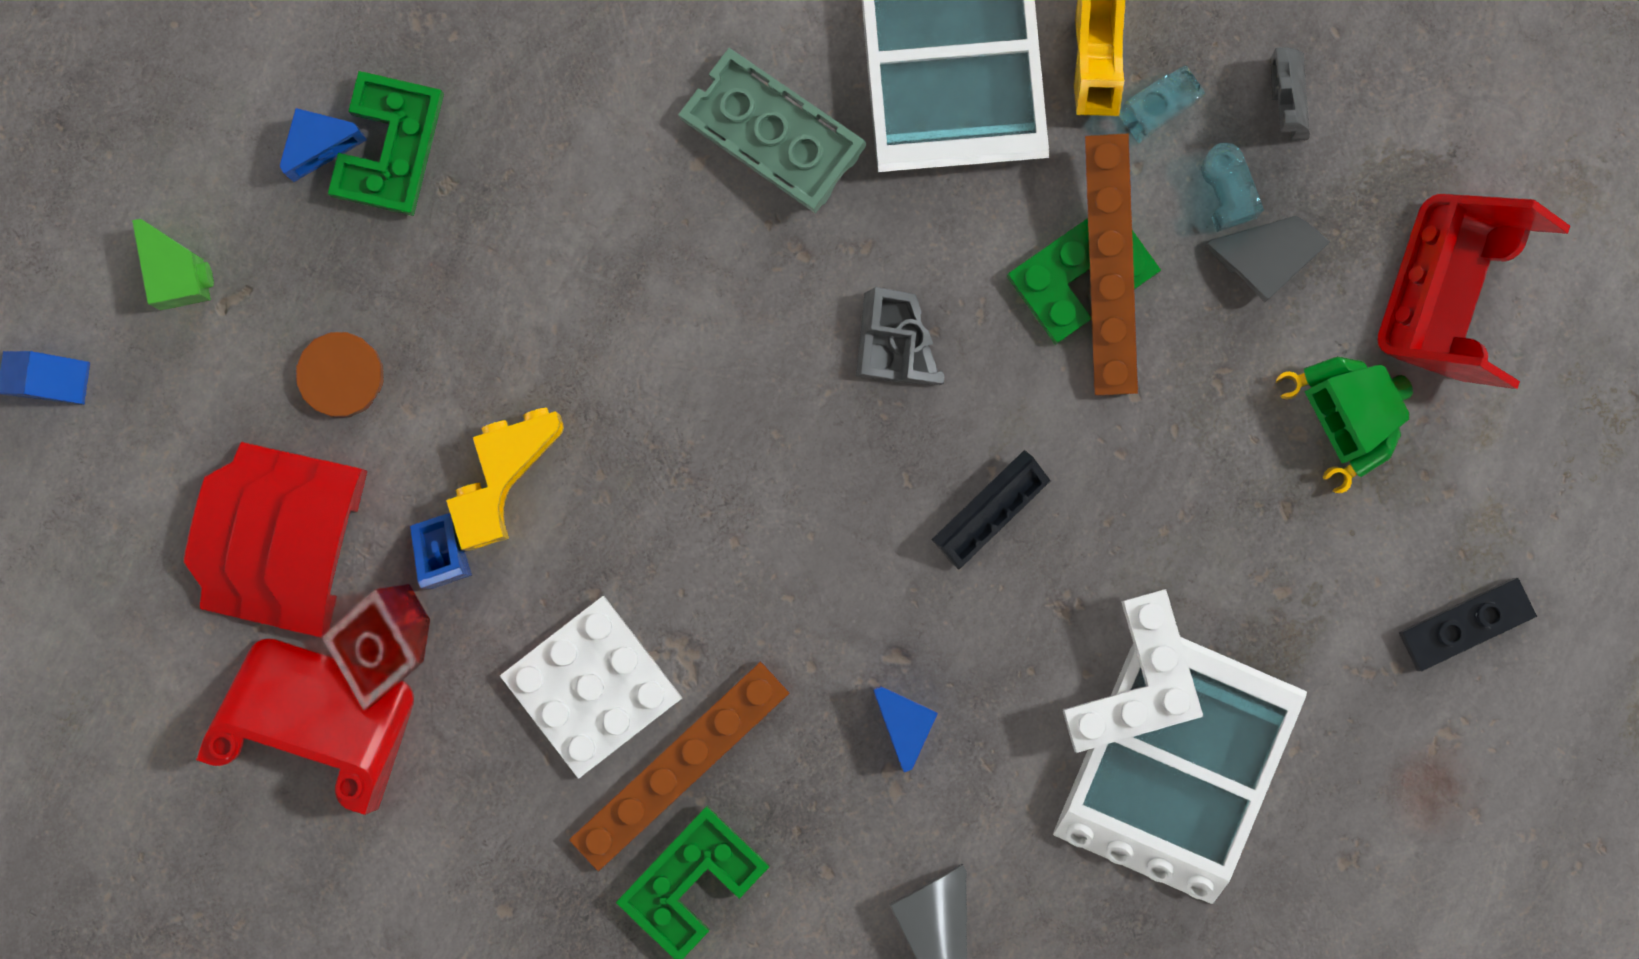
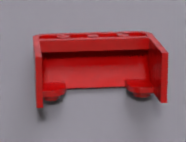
(1444, 278)

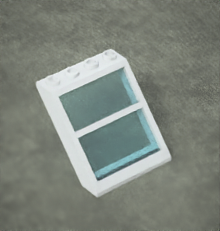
(954, 82)
(1188, 792)

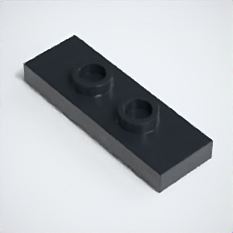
(991, 509)
(1467, 624)

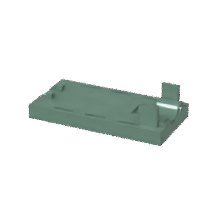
(773, 130)

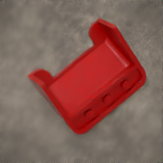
(308, 709)

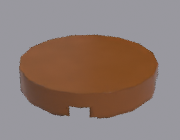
(339, 374)

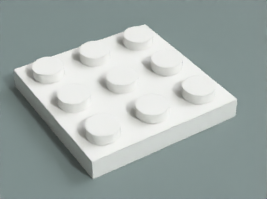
(591, 687)

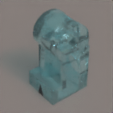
(1160, 103)
(1233, 186)

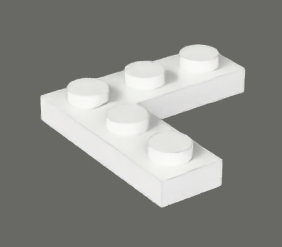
(1169, 687)

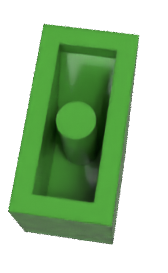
(169, 270)

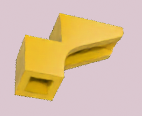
(1099, 57)
(504, 457)

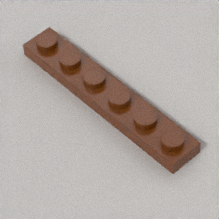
(1111, 264)
(679, 766)

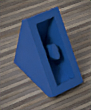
(316, 141)
(43, 376)
(438, 553)
(906, 724)

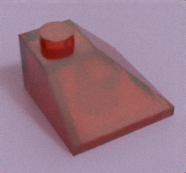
(380, 642)

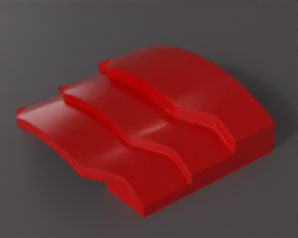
(272, 537)

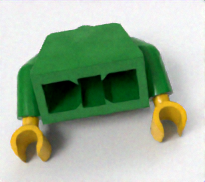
(1357, 409)

